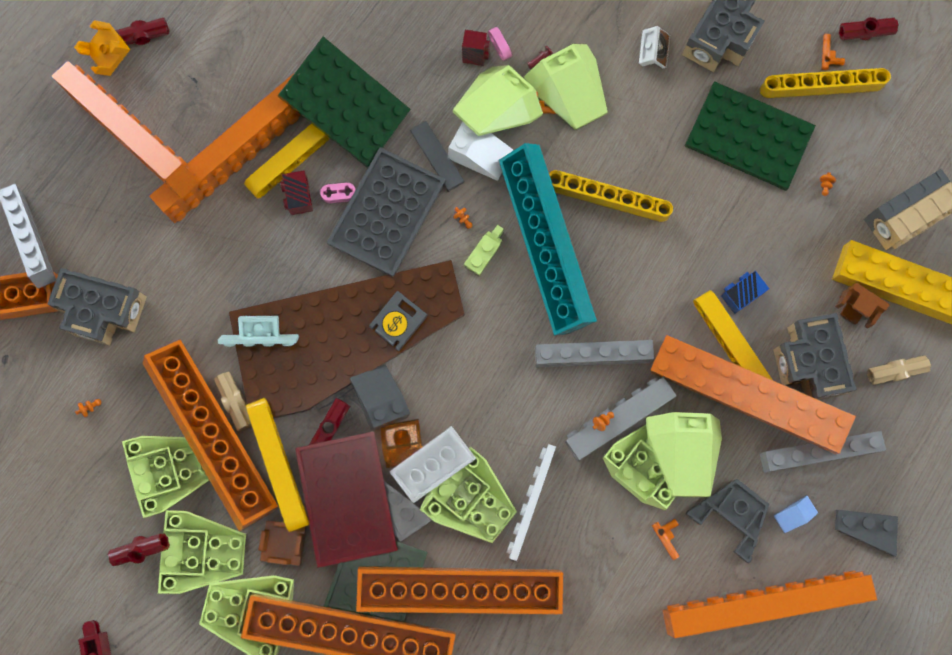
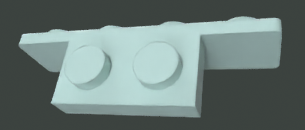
(258, 331)

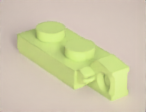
(484, 251)

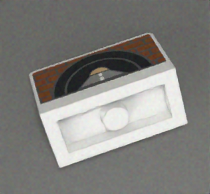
(654, 47)

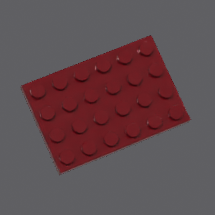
(346, 499)

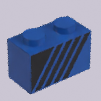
(744, 292)

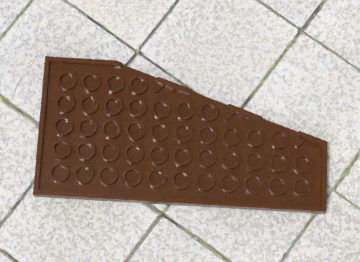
(337, 335)

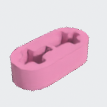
(499, 43)
(338, 189)

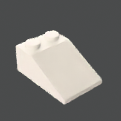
(478, 152)

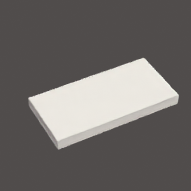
(432, 464)

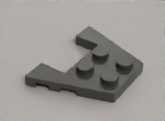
(741, 509)

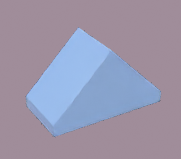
(796, 514)

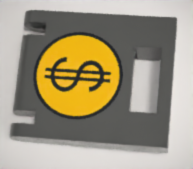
(396, 323)

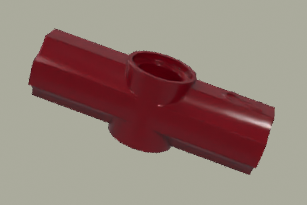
(877, 28)
(141, 31)
(335, 416)
(138, 549)

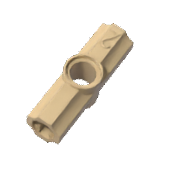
(898, 370)
(233, 401)

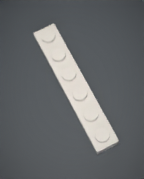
(528, 509)

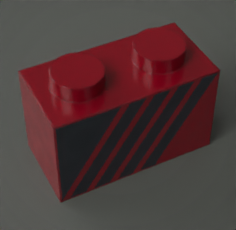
(475, 47)
(297, 193)

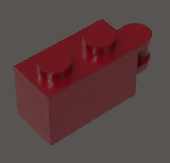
(94, 641)

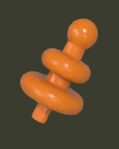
(827, 181)
(463, 218)
(89, 406)
(601, 422)

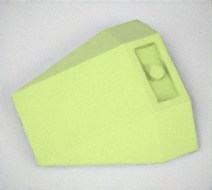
(570, 85)
(498, 102)
(686, 451)
(637, 469)
(162, 471)
(471, 501)
(198, 553)
(228, 604)

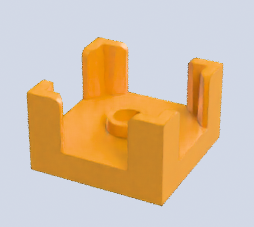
(105, 48)

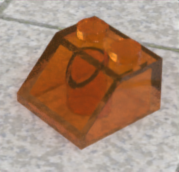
(400, 441)

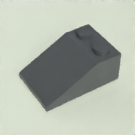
(379, 398)

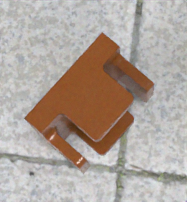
(861, 302)
(281, 546)

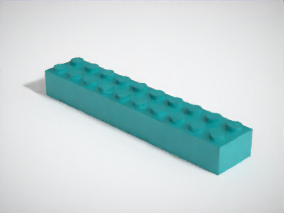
(547, 240)

